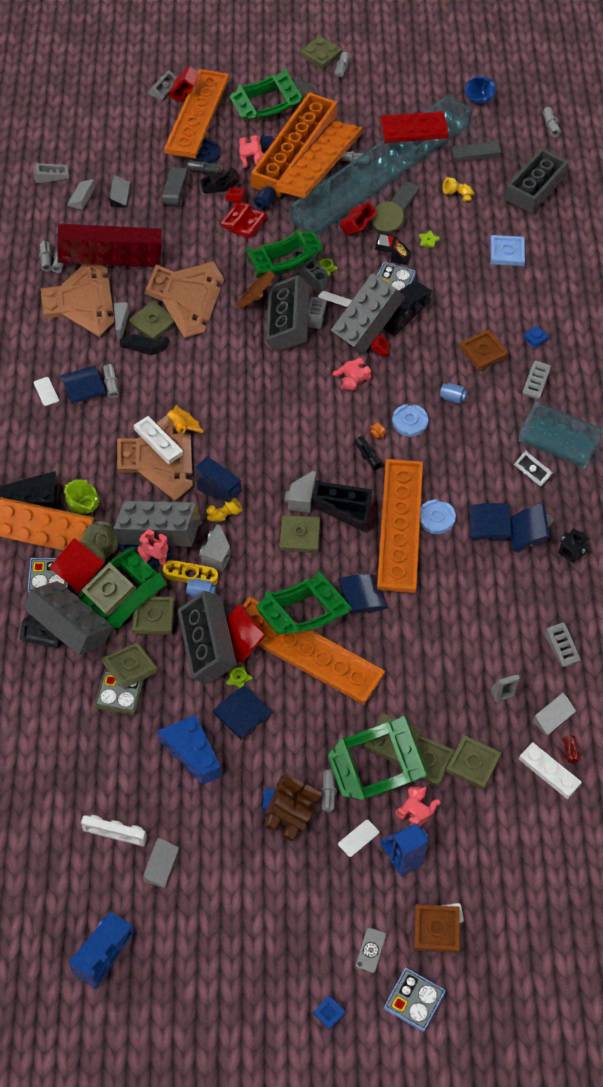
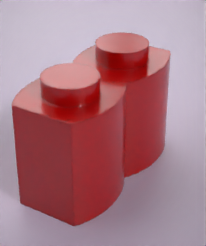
(183, 84)
(358, 218)

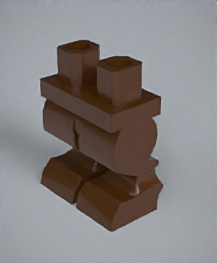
(290, 812)

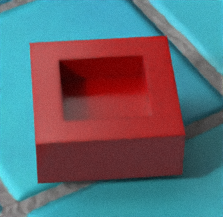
(235, 194)
(380, 345)

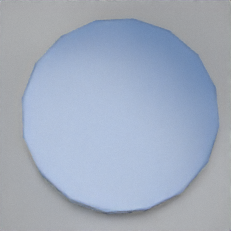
(410, 420)
(437, 517)

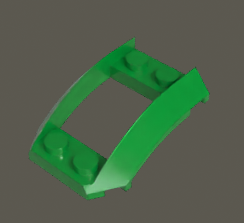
(282, 81)
(262, 257)
(142, 573)
(281, 623)
(406, 751)

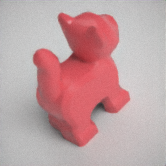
(250, 149)
(354, 374)
(152, 547)
(413, 807)

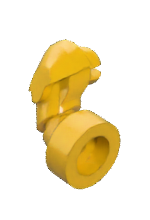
(451, 186)
(217, 515)

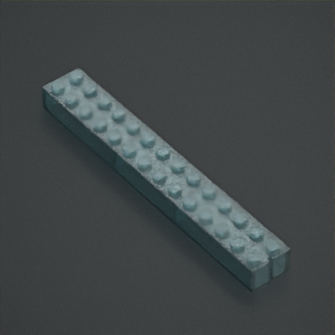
(372, 172)

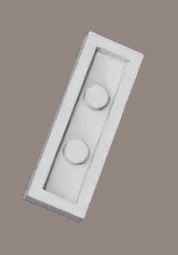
(158, 440)
(550, 770)
(114, 829)

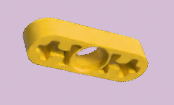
(175, 576)

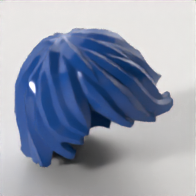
(480, 89)

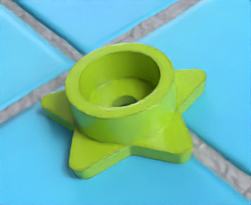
(428, 243)
(328, 265)
(239, 671)

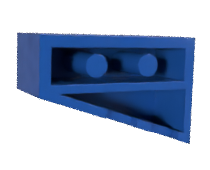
(190, 746)
(406, 848)
(101, 949)

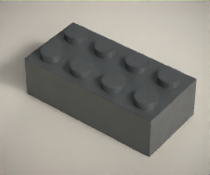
(536, 180)
(287, 313)
(368, 313)
(173, 519)
(67, 617)
(206, 637)

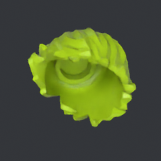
(81, 497)

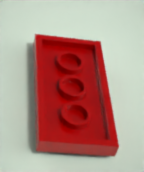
(414, 127)

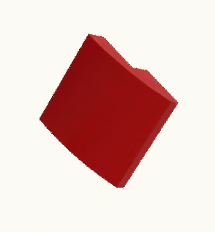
(243, 220)
(76, 565)
(244, 633)

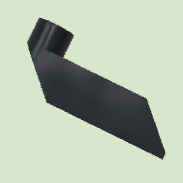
(144, 344)

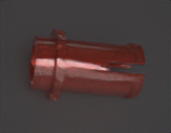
(572, 754)

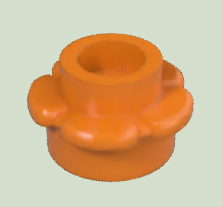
(377, 431)

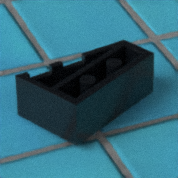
(416, 299)
(37, 490)
(344, 503)

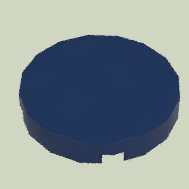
(210, 155)

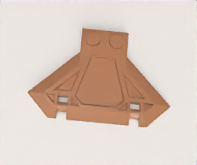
(187, 294)
(82, 299)
(137, 456)

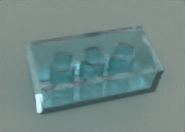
(560, 434)

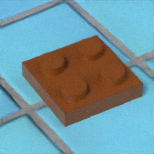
(256, 289)
(483, 350)
(437, 928)

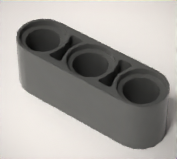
(175, 186)
(312, 272)

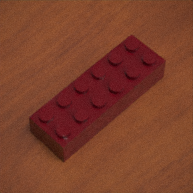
(109, 245)

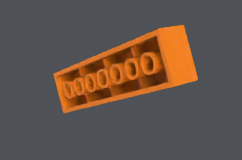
(296, 137)

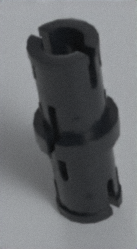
(368, 453)

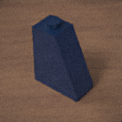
(217, 480)

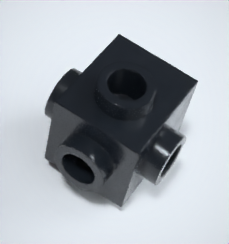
(573, 545)

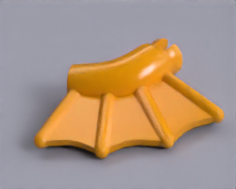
(183, 420)

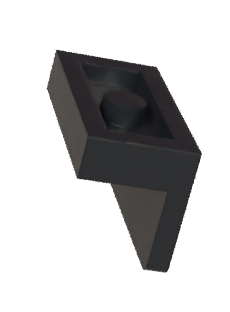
(36, 633)

